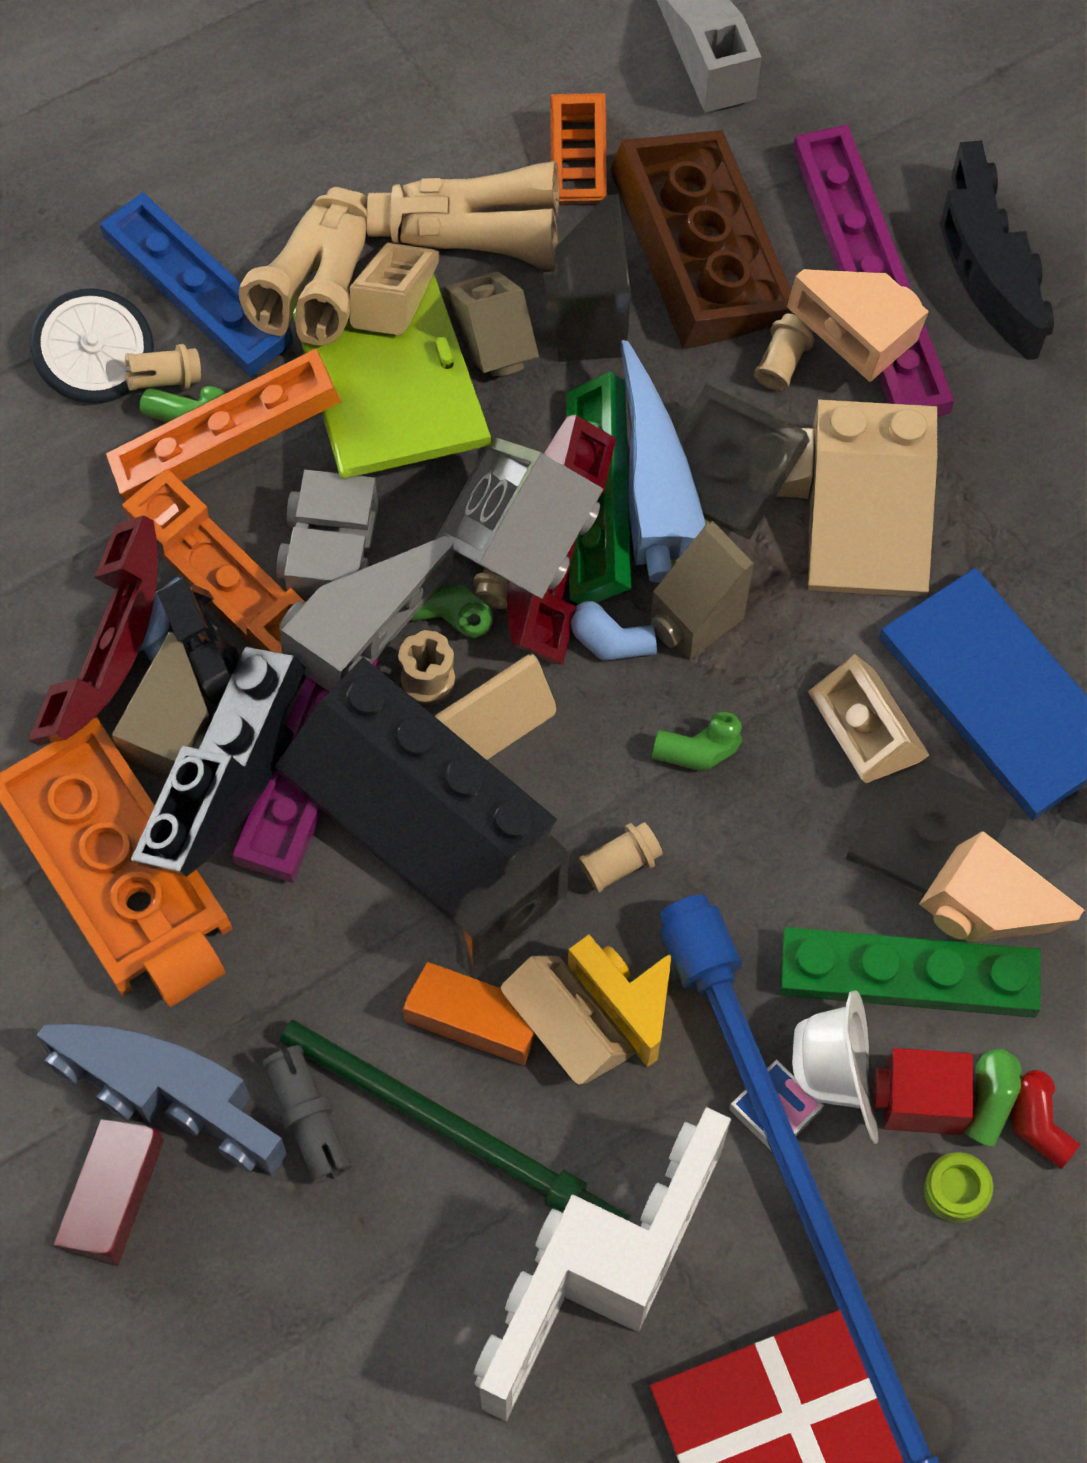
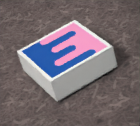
(797, 1105)

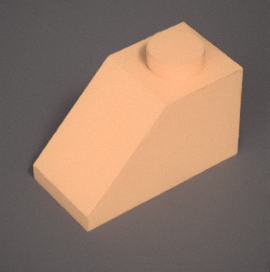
(859, 315)
(994, 895)

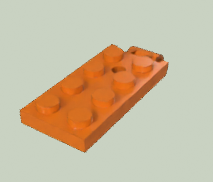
(82, 824)

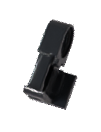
(209, 654)

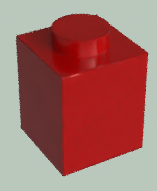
(925, 1091)

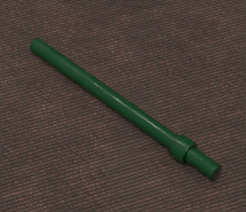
(553, 1186)

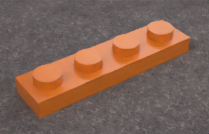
(227, 424)

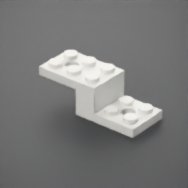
(599, 1264)

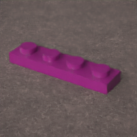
(282, 817)

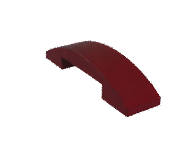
(131, 570)
(545, 623)

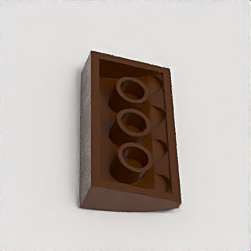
(701, 236)

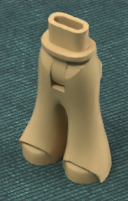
(459, 215)
(323, 242)

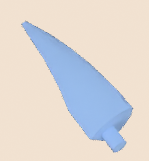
(662, 492)

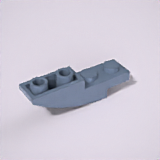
(146, 1073)

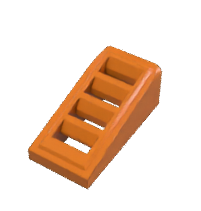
(579, 108)

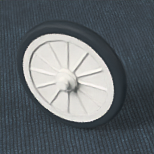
(84, 341)

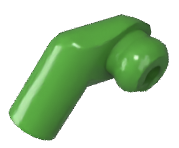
(458, 608)
(997, 1091)

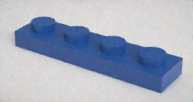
(191, 281)

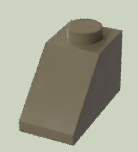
(493, 322)
(702, 593)
(163, 713)

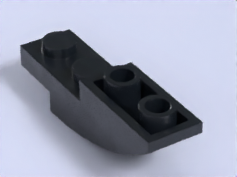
(989, 260)
(223, 779)

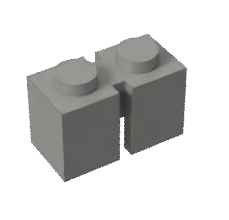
(330, 531)

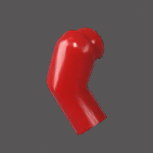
(1034, 1119)

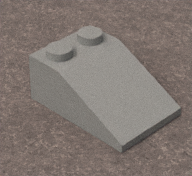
(521, 515)

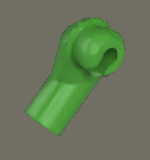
(168, 406)
(704, 749)

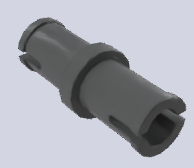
(306, 1114)

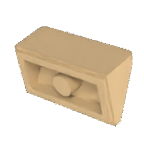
(502, 708)
(867, 721)
(566, 1018)

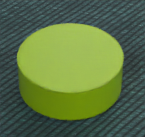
(958, 1187)

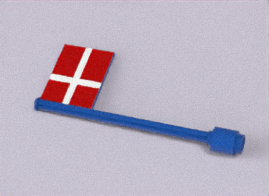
(821, 1386)

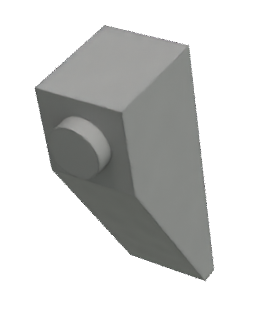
(363, 611)

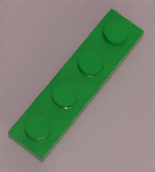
(602, 555)
(911, 972)

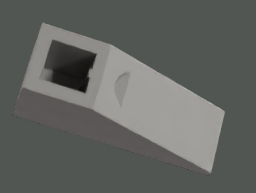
(714, 50)

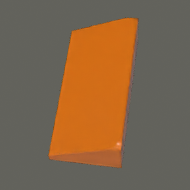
(468, 1013)

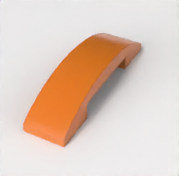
(213, 561)

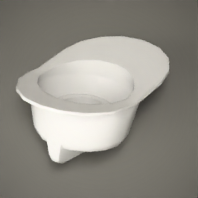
(834, 1059)

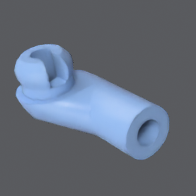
(606, 638)

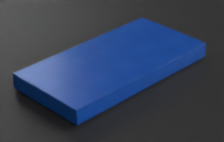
(997, 689)

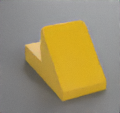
(634, 1006)

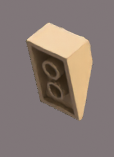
(872, 498)

